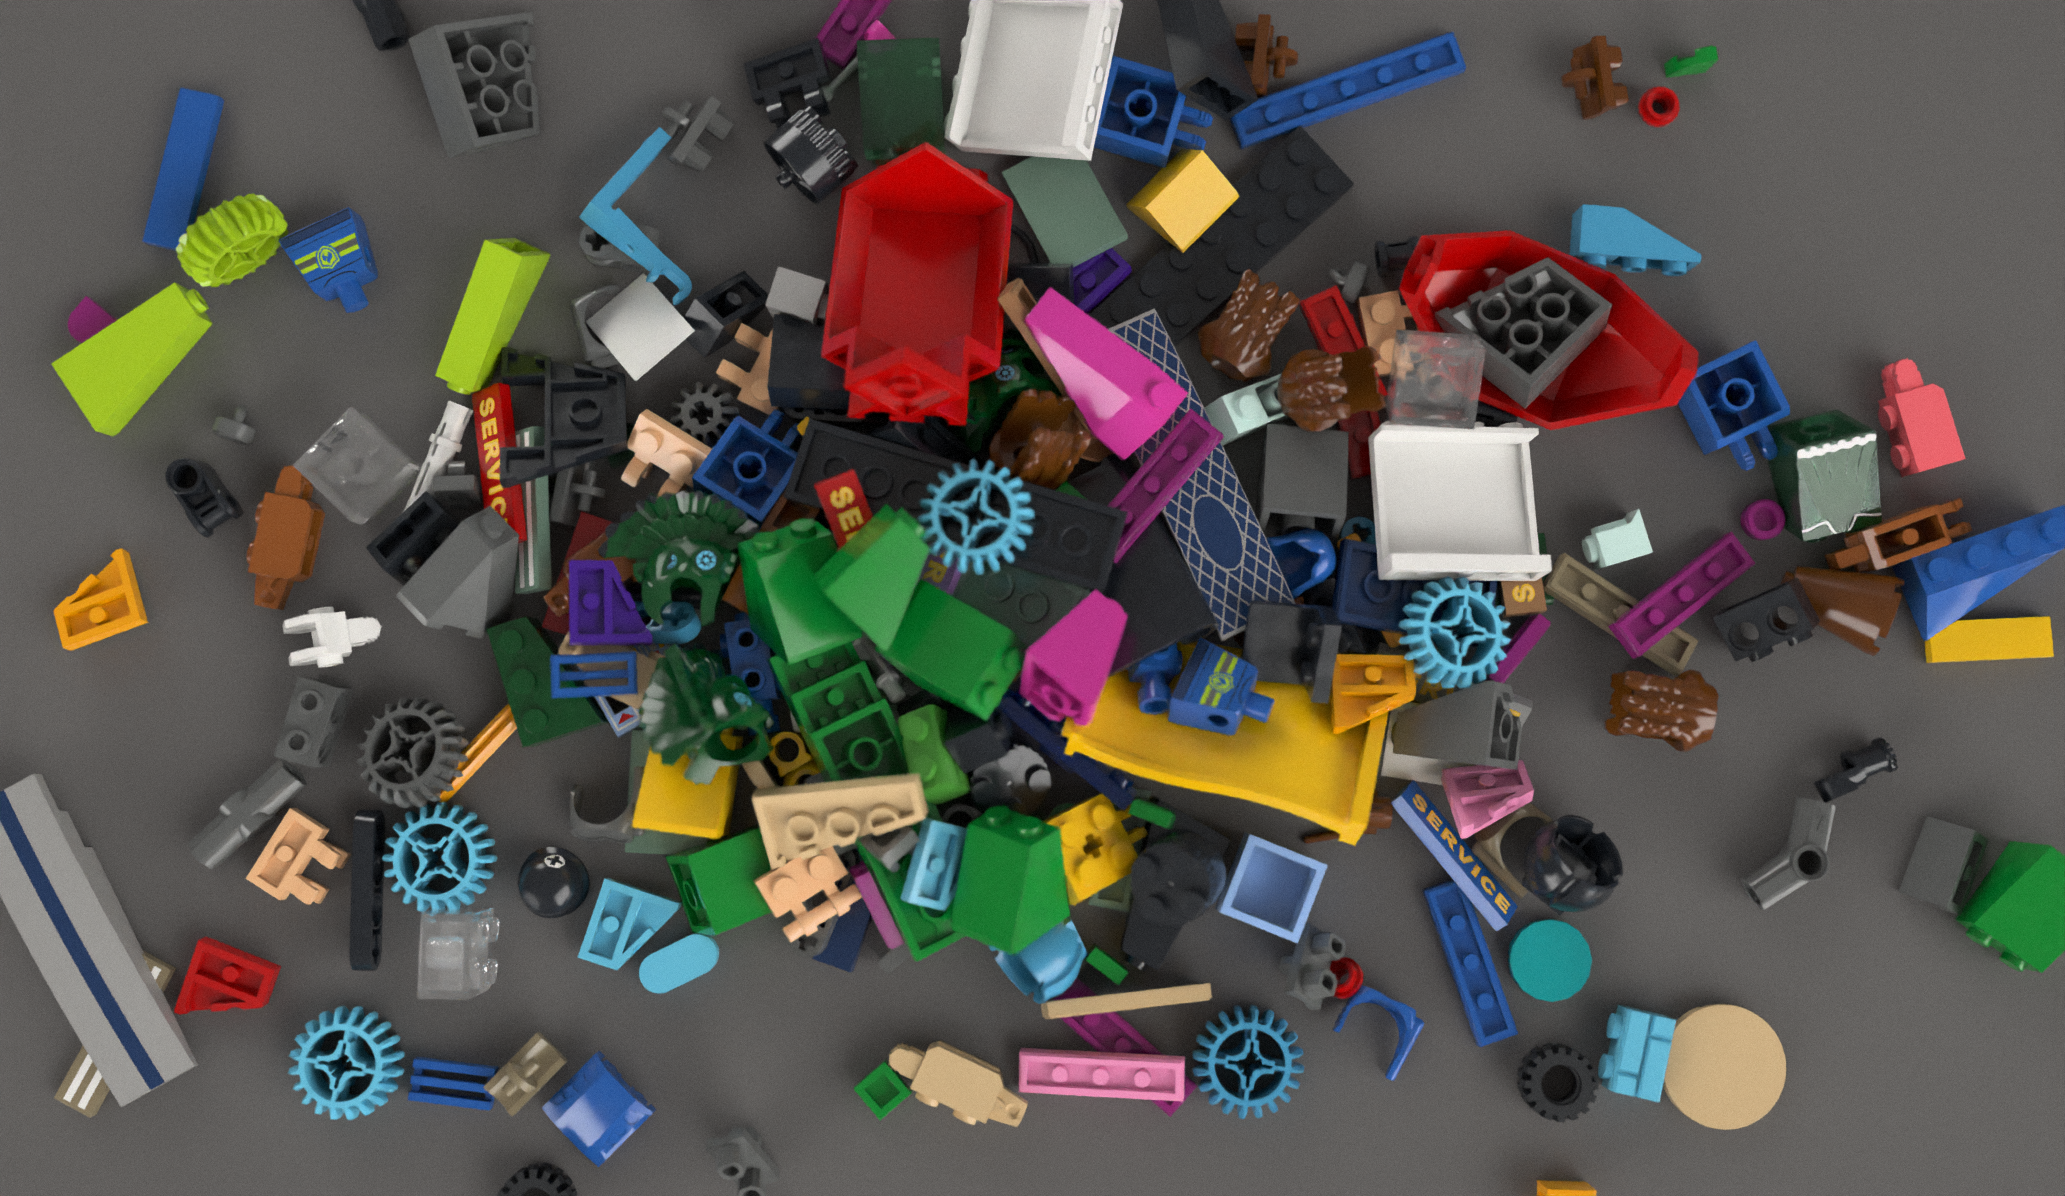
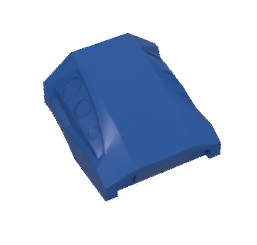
(598, 1109)

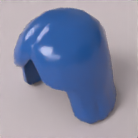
(1304, 558)

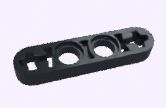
(367, 890)

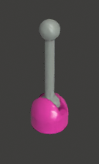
(875, 31)

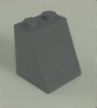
(1302, 481)

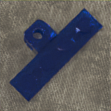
(1113, 784)

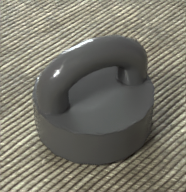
(1352, 281)
(234, 429)

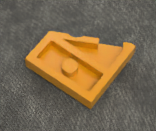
(101, 605)
(1369, 687)

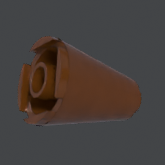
(1851, 603)

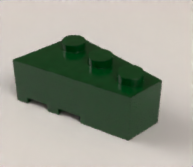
(524, 664)

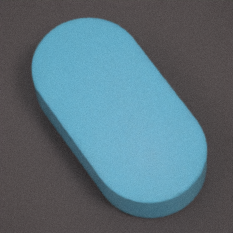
(678, 963)

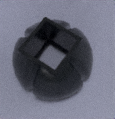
(1571, 865)

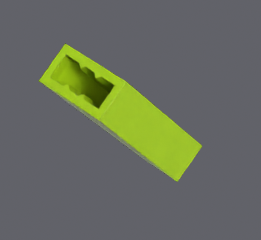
(490, 312)
(132, 357)

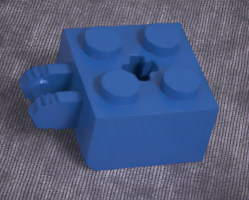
(1150, 136)
(1754, 404)
(746, 450)

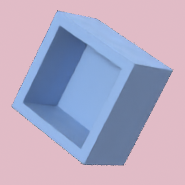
(1271, 887)

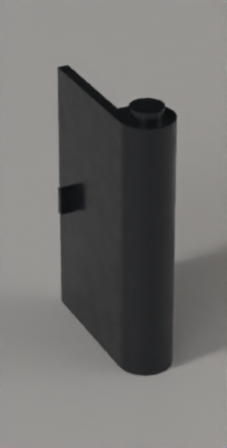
(1148, 580)

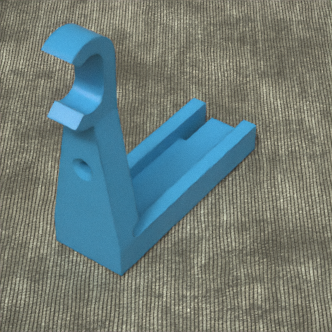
(621, 231)

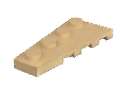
(820, 815)

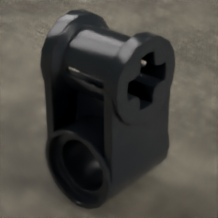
(207, 501)

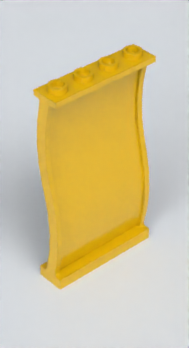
(1279, 763)

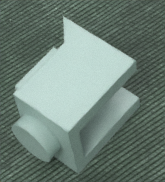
(1617, 541)

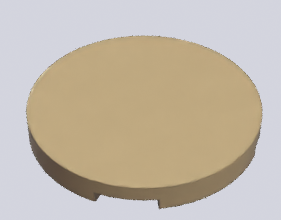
(1724, 1066)

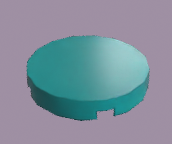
(1549, 960)

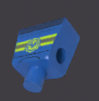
(334, 258)
(1217, 692)

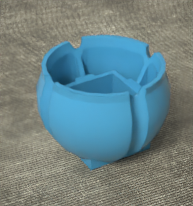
(1046, 964)

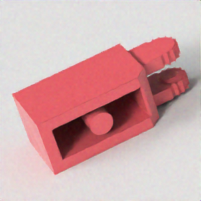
(1917, 420)

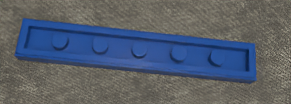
(1348, 89)

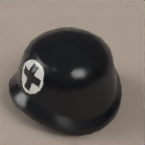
(553, 882)

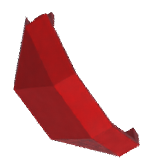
(1624, 371)

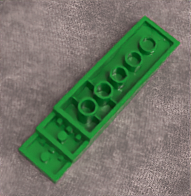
(854, 739)

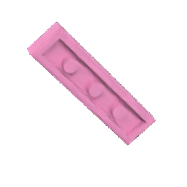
(1102, 1074)

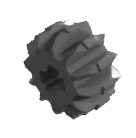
(694, 403)

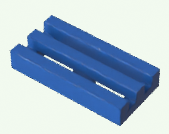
(630, 673)
(419, 1079)

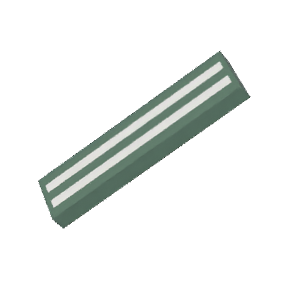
(534, 555)

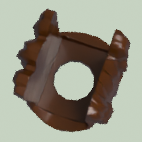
(1247, 329)
(1327, 388)
(1033, 433)
(1663, 708)

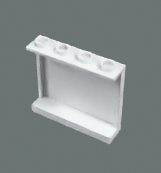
(1033, 77)
(1455, 503)

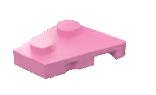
(1485, 794)

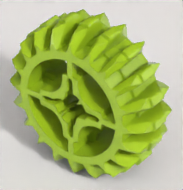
(231, 240)

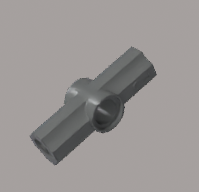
(247, 814)

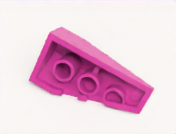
(1111, 382)

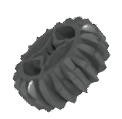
(427, 756)

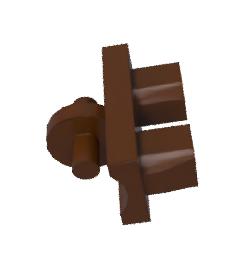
(1259, 37)
(1593, 77)

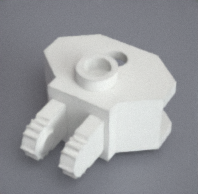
(330, 635)

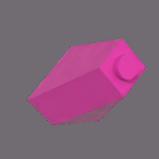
(1073, 659)

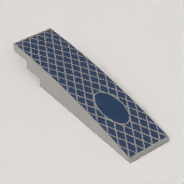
(1210, 511)

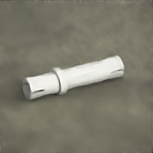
(442, 449)

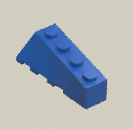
(1966, 573)

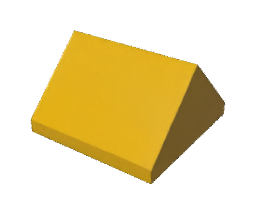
(1184, 198)

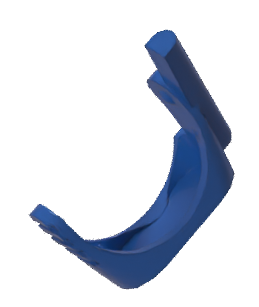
(1404, 1015)

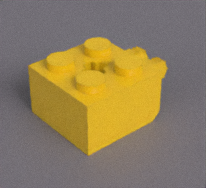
(1095, 845)

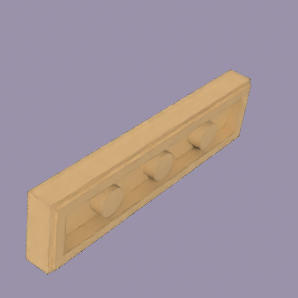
(1126, 1001)

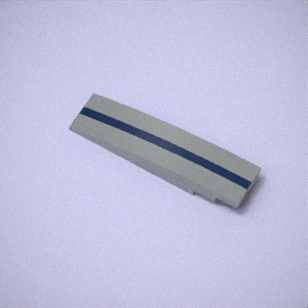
(85, 945)

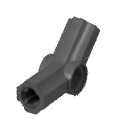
(1781, 874)

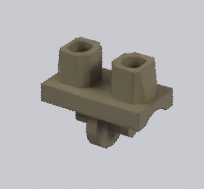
(525, 1073)

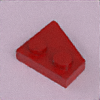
(225, 979)

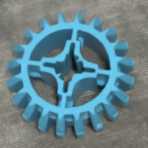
(993, 520)
(1462, 602)
(411, 840)
(337, 1095)

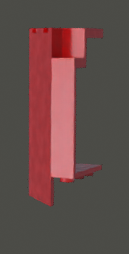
(918, 286)

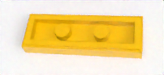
(1992, 640)

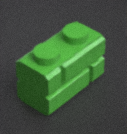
(928, 755)

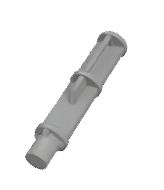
(887, 677)

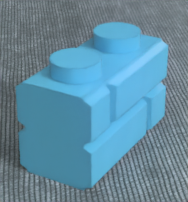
(1637, 1052)

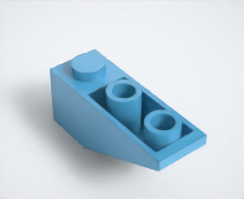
(1621, 238)

